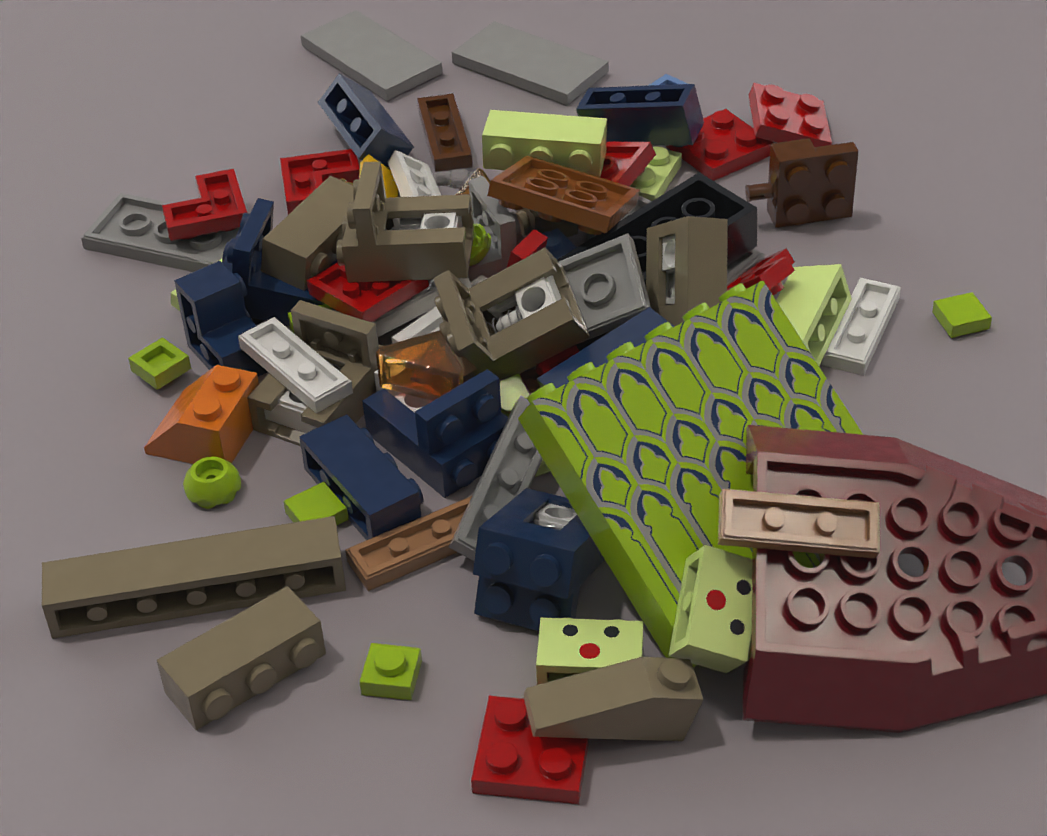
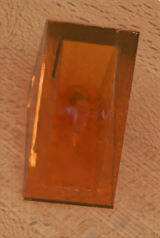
(419, 366)

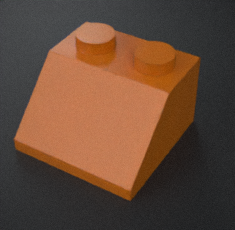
(207, 418)

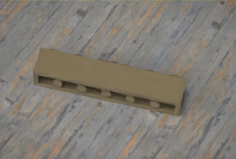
(190, 577)

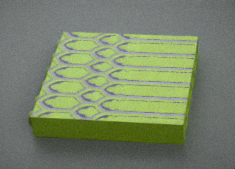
(665, 430)

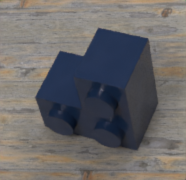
(215, 317)

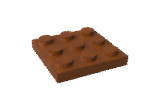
(563, 194)

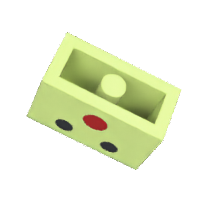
(714, 610)
(583, 645)

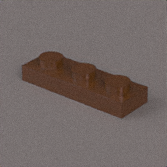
(444, 132)

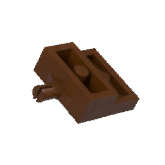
(808, 182)

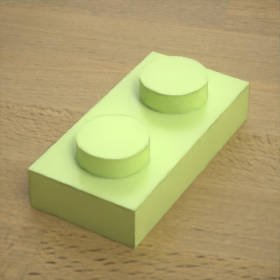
(658, 173)

